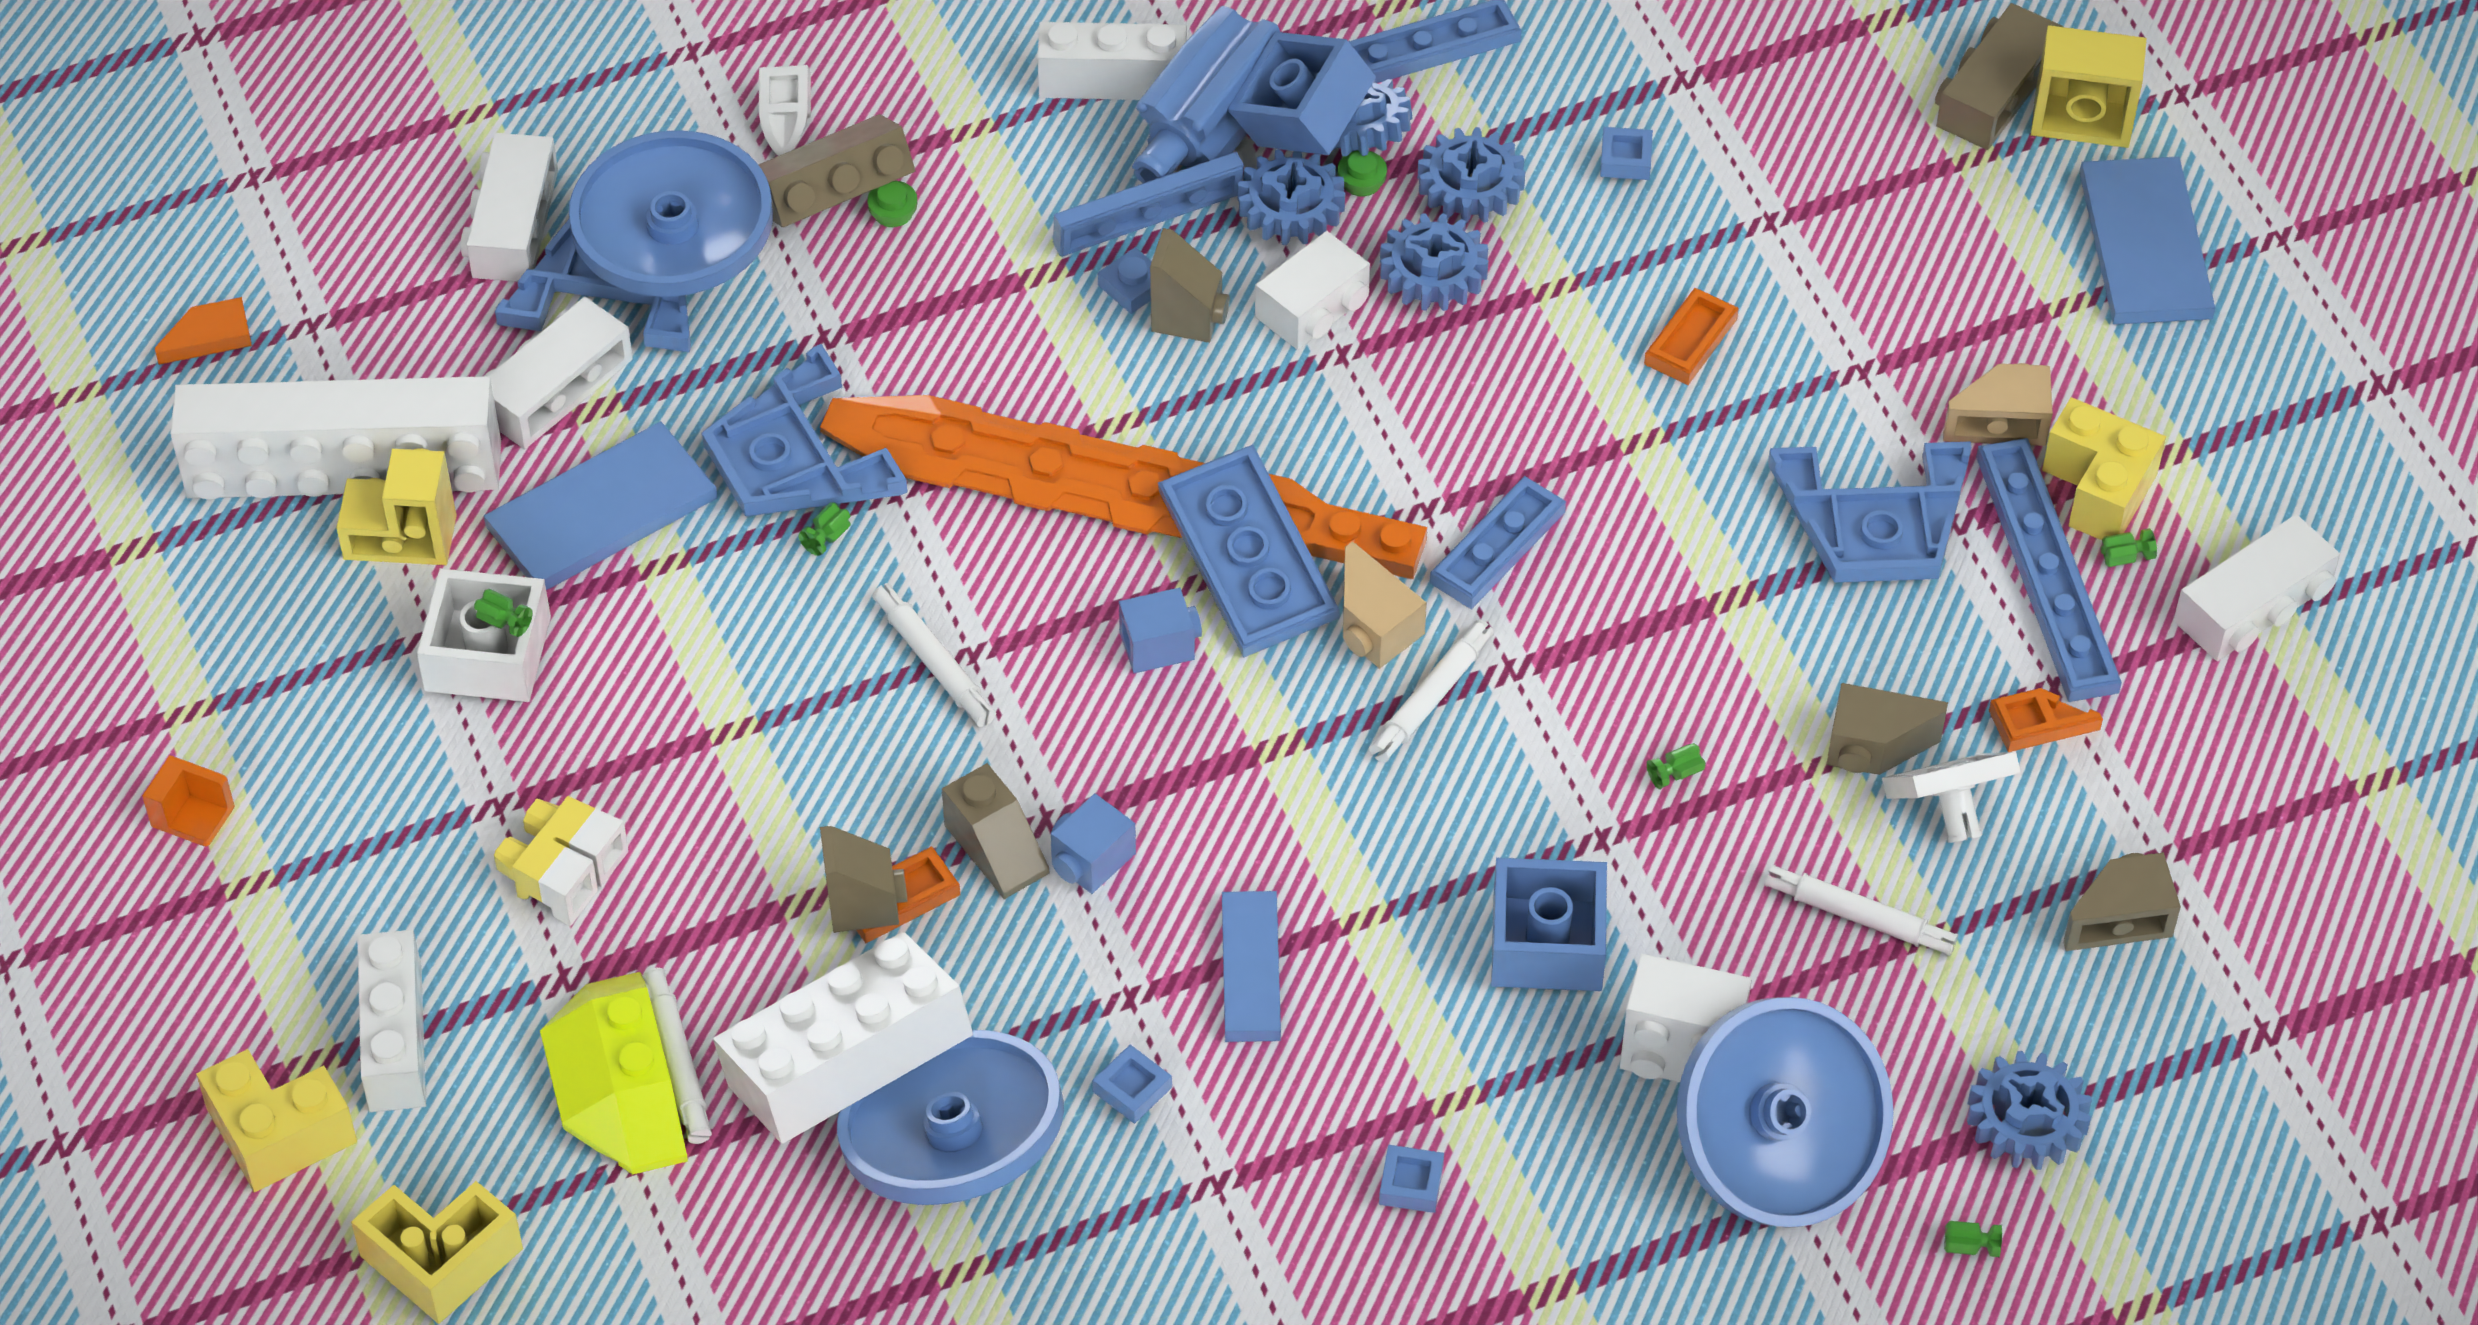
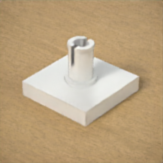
(1953, 785)

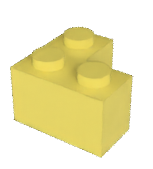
(2107, 461)
(400, 517)
(277, 1128)
(441, 1257)

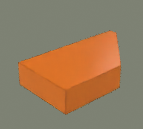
(206, 331)
(2039, 718)

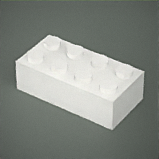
(843, 1036)

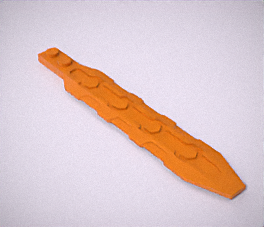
(1081, 474)

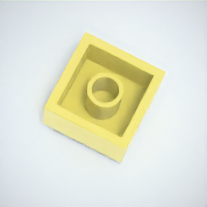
(2088, 86)

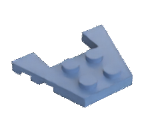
(567, 273)
(777, 459)
(1876, 529)

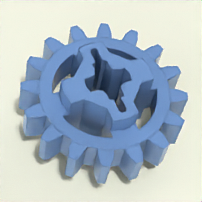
(1379, 118)
(1495, 177)
(1268, 203)
(1434, 261)
(2029, 1111)

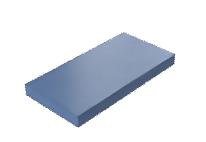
(2146, 240)
(600, 506)
(1248, 550)

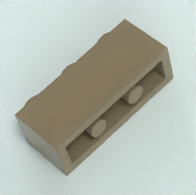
(1994, 77)
(836, 168)

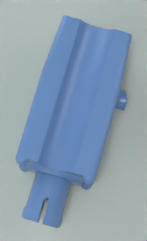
(1193, 92)

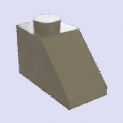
(1185, 290)
(1882, 728)
(993, 830)
(860, 881)
(2125, 904)

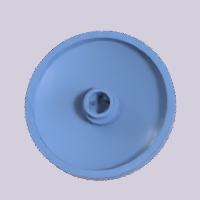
(671, 213)
(1785, 1111)
(955, 1122)

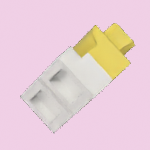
(567, 858)

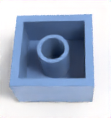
(1302, 93)
(1549, 924)

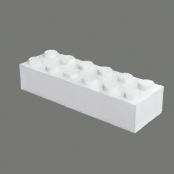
(319, 433)

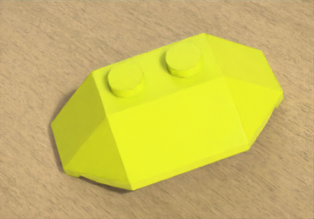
(614, 1075)

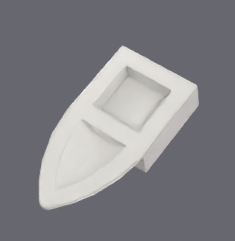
(784, 105)

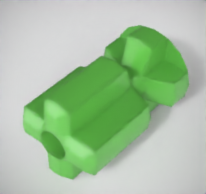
(828, 527)
(2123, 548)
(499, 610)
(1679, 763)
(1968, 1238)

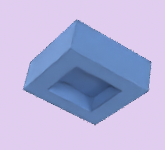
(1626, 153)
(1128, 280)
(1132, 1083)
(1411, 1178)

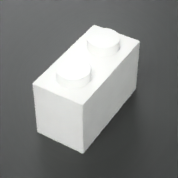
(1312, 290)

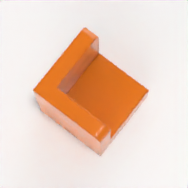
(188, 801)

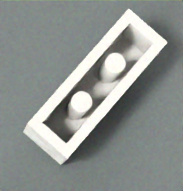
(1104, 58)
(510, 206)
(558, 370)
(2257, 588)
(391, 1021)

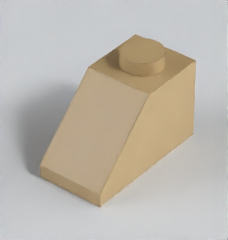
(2003, 407)
(1378, 609)

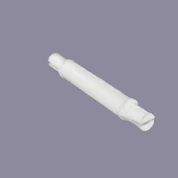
(934, 655)
(1431, 691)
(1861, 910)
(681, 1069)

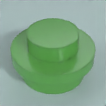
(1362, 173)
(892, 203)

